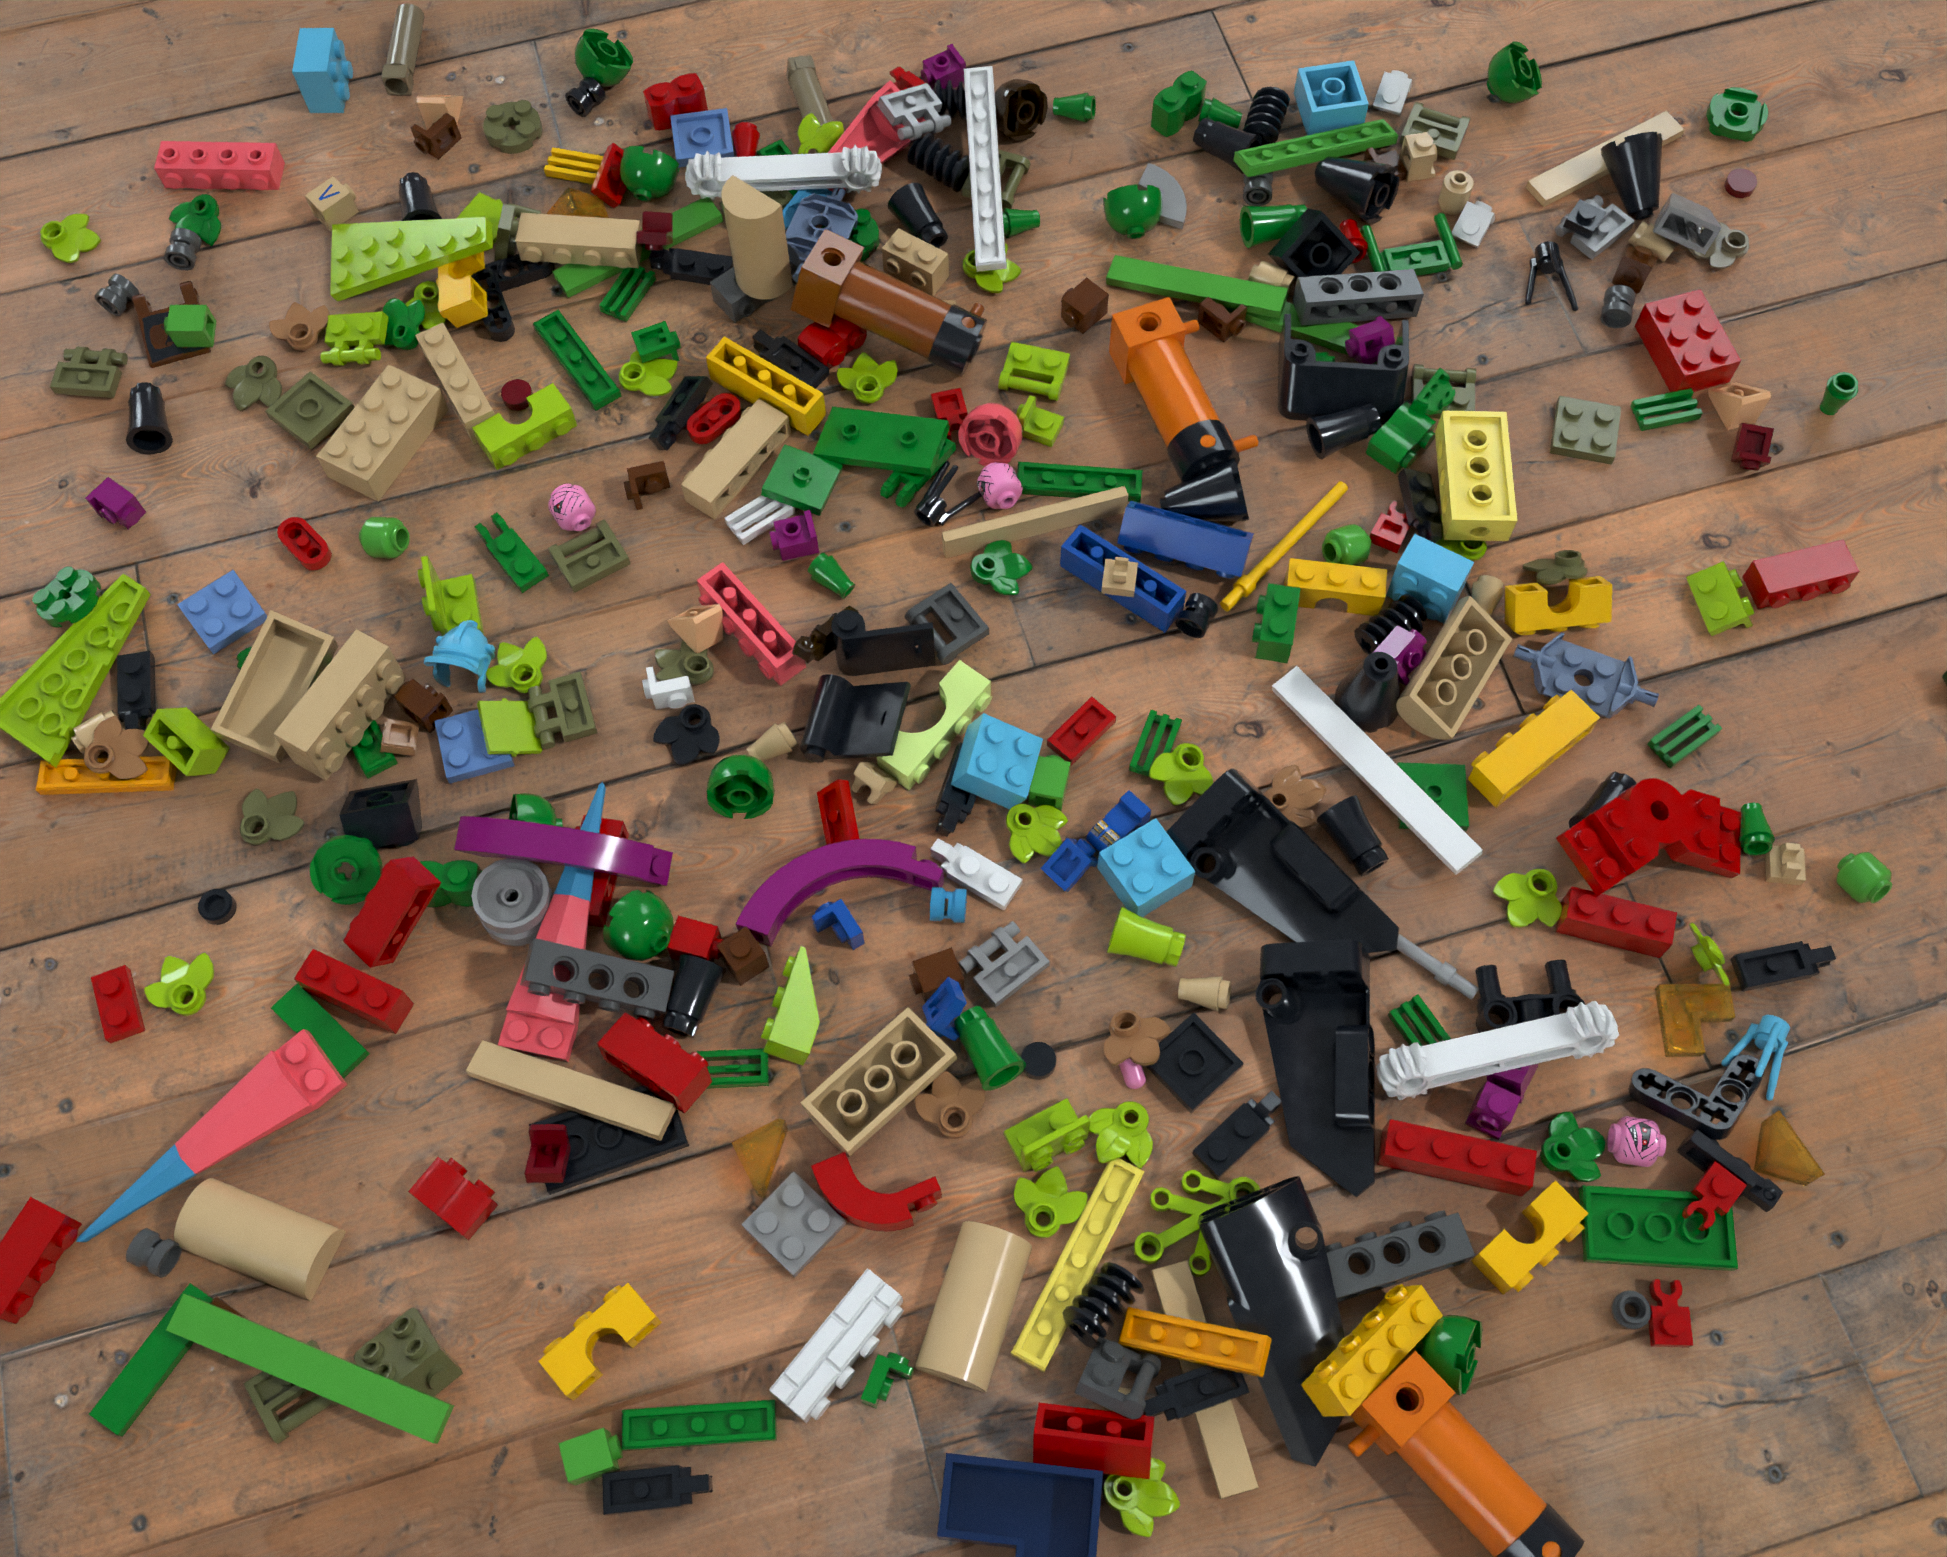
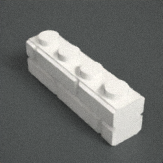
(837, 1346)

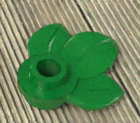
(202, 222)
(403, 323)
(1003, 567)
(1576, 1145)

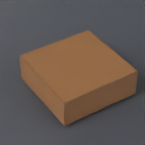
(399, 737)

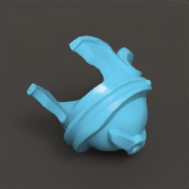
(461, 647)

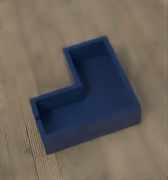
(1021, 1506)

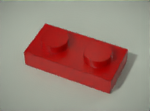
(608, 181)
(1081, 730)
(837, 812)
(117, 1004)

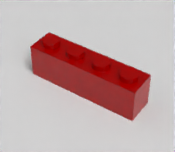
(1457, 1157)

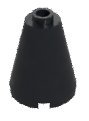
(1636, 172)
(1359, 185)
(1209, 495)
(1370, 692)

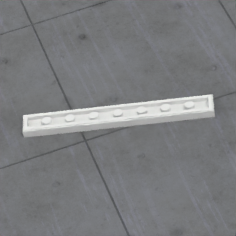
(984, 169)
(1377, 771)

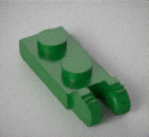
(913, 481)
(512, 554)

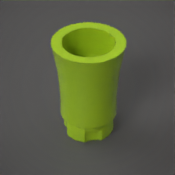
(1145, 939)

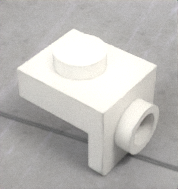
(1392, 92)
(1473, 223)
(668, 693)

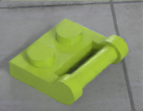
(1035, 364)

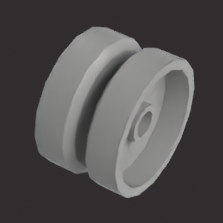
(511, 900)

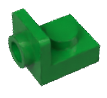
(656, 342)
(879, 1383)

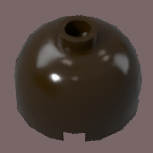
(1020, 108)

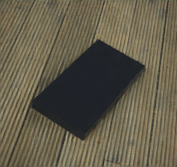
(606, 1148)

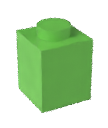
(190, 325)
(1049, 782)
(590, 1456)

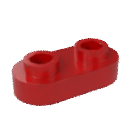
(711, 418)
(306, 545)

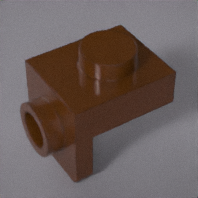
(1634, 268)

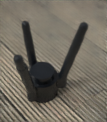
(1549, 261)
(932, 506)

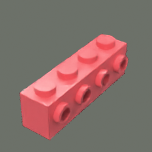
(219, 165)
(751, 624)

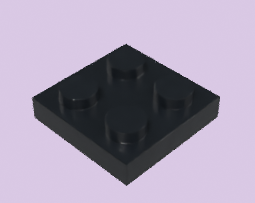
(1194, 1063)

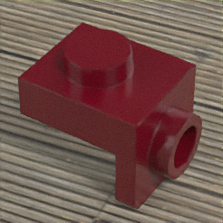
(656, 230)
(1752, 446)
(547, 1153)

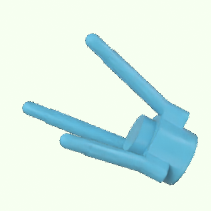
(1770, 1038)

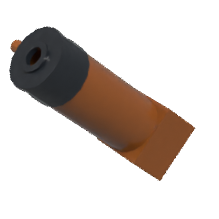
(841, 285)

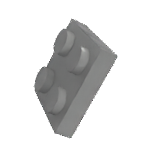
(794, 1224)

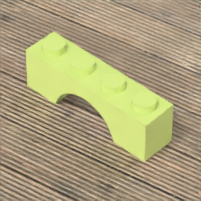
(963, 695)

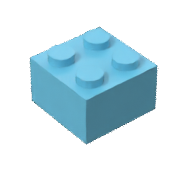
(322, 70)
(1330, 97)
(1431, 576)
(997, 761)
(1145, 868)

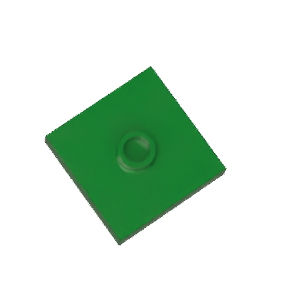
(801, 480)
(1444, 785)

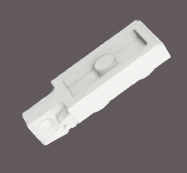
(976, 873)

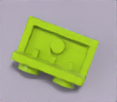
(1719, 598)

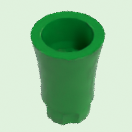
(1267, 223)
(988, 1049)

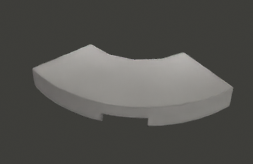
(1172, 195)

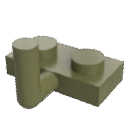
(508, 229)

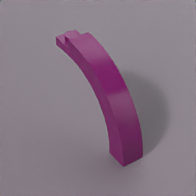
(563, 847)
(828, 866)

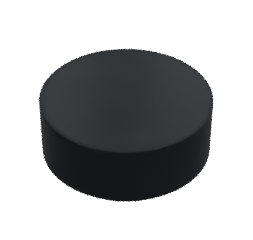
(217, 906)
(1039, 1060)

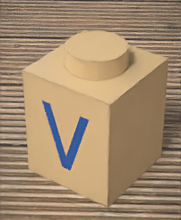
(332, 202)

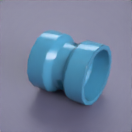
(956, 905)

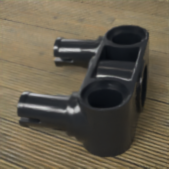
(1525, 1007)

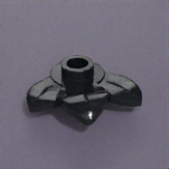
(688, 739)

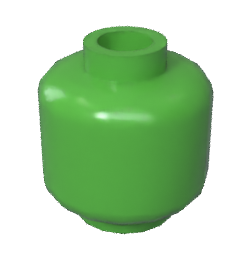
(384, 537)
(1346, 545)
(1864, 877)

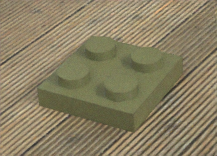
(310, 410)
(1585, 430)

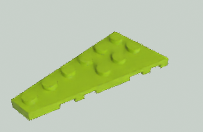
(386, 252)
(66, 678)

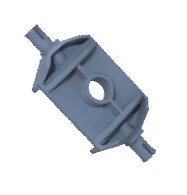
(813, 211)
(1611, 680)

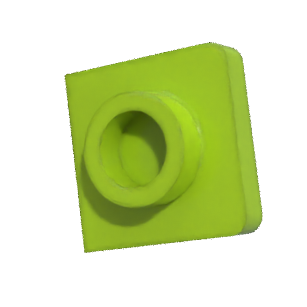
(1038, 423)

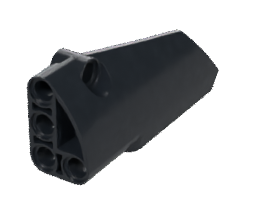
(1261, 864)
(1323, 1053)
(1282, 1293)

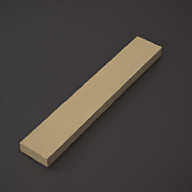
(1590, 165)
(1035, 521)
(571, 1090)
(1218, 1424)

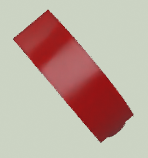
(869, 1208)

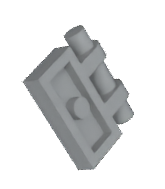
(910, 105)
(1613, 227)
(1009, 971)

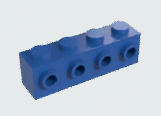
(1185, 539)
(1154, 597)

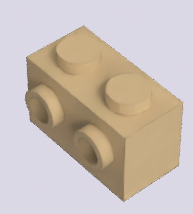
(915, 262)

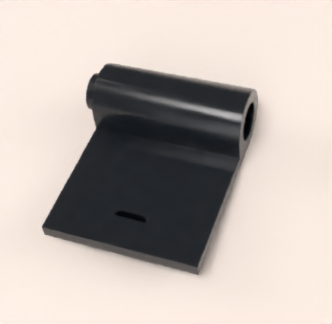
(881, 649)
(853, 719)

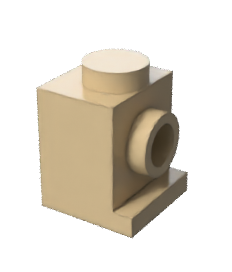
(1418, 156)

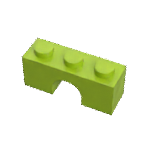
(508, 442)

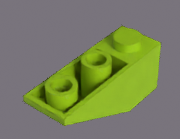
(797, 1017)

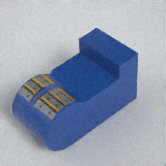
(1119, 822)

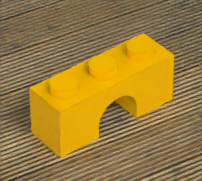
(459, 294)
(1356, 585)
(1584, 606)
(1554, 1217)
(571, 1359)

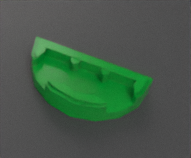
(1435, 396)

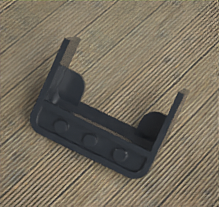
(1323, 388)

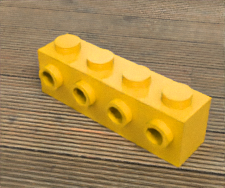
(757, 378)
(1532, 748)
(1371, 1350)

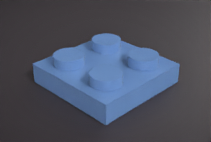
(701, 133)
(223, 611)
(465, 749)

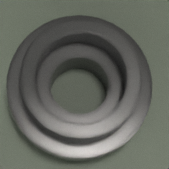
(1641, 1306)

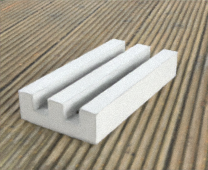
(755, 512)

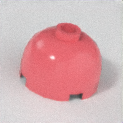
(991, 433)

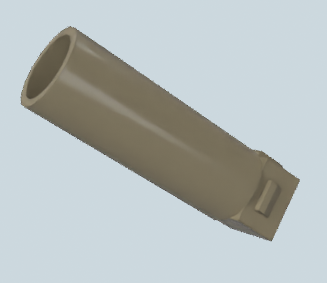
(403, 50)
(807, 88)

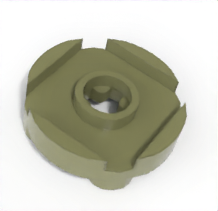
(512, 113)

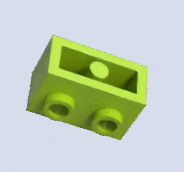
(186, 741)

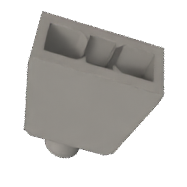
(1682, 221)

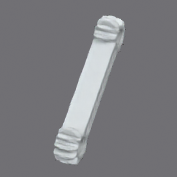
(851, 169)
(1577, 1033)

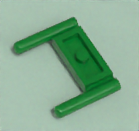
(1422, 257)

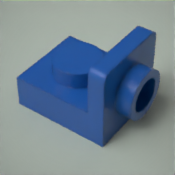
(1070, 862)
(842, 923)
(943, 1007)

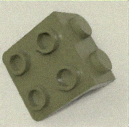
(409, 1355)

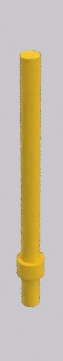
(1247, 583)

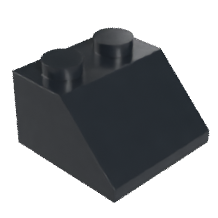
(1314, 247)
(384, 814)

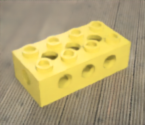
(1475, 476)

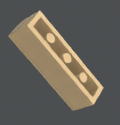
(578, 240)
(455, 377)
(736, 458)

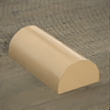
(756, 240)
(1453, 671)
(878, 1082)
(257, 1237)
(974, 1305)

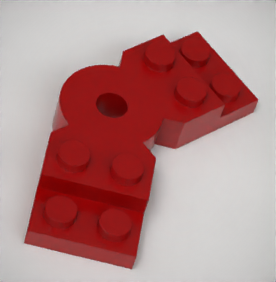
(1649, 818)

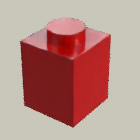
(694, 939)

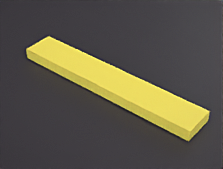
(1077, 1262)

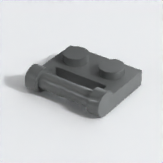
(955, 616)
(1106, 1371)

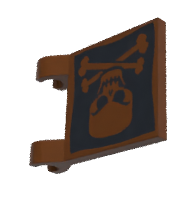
(159, 345)

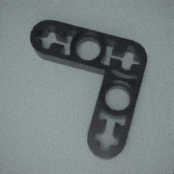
(499, 282)
(1712, 1107)

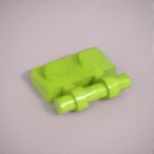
(354, 330)

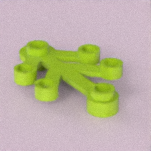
(1190, 1224)

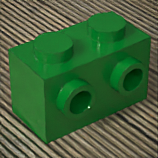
(1278, 622)

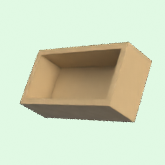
(383, 432)
(271, 683)
(340, 705)

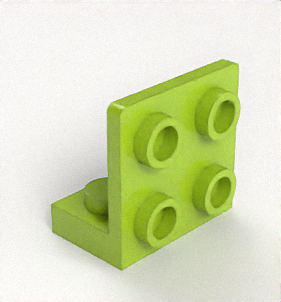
(448, 600)
(1047, 1135)

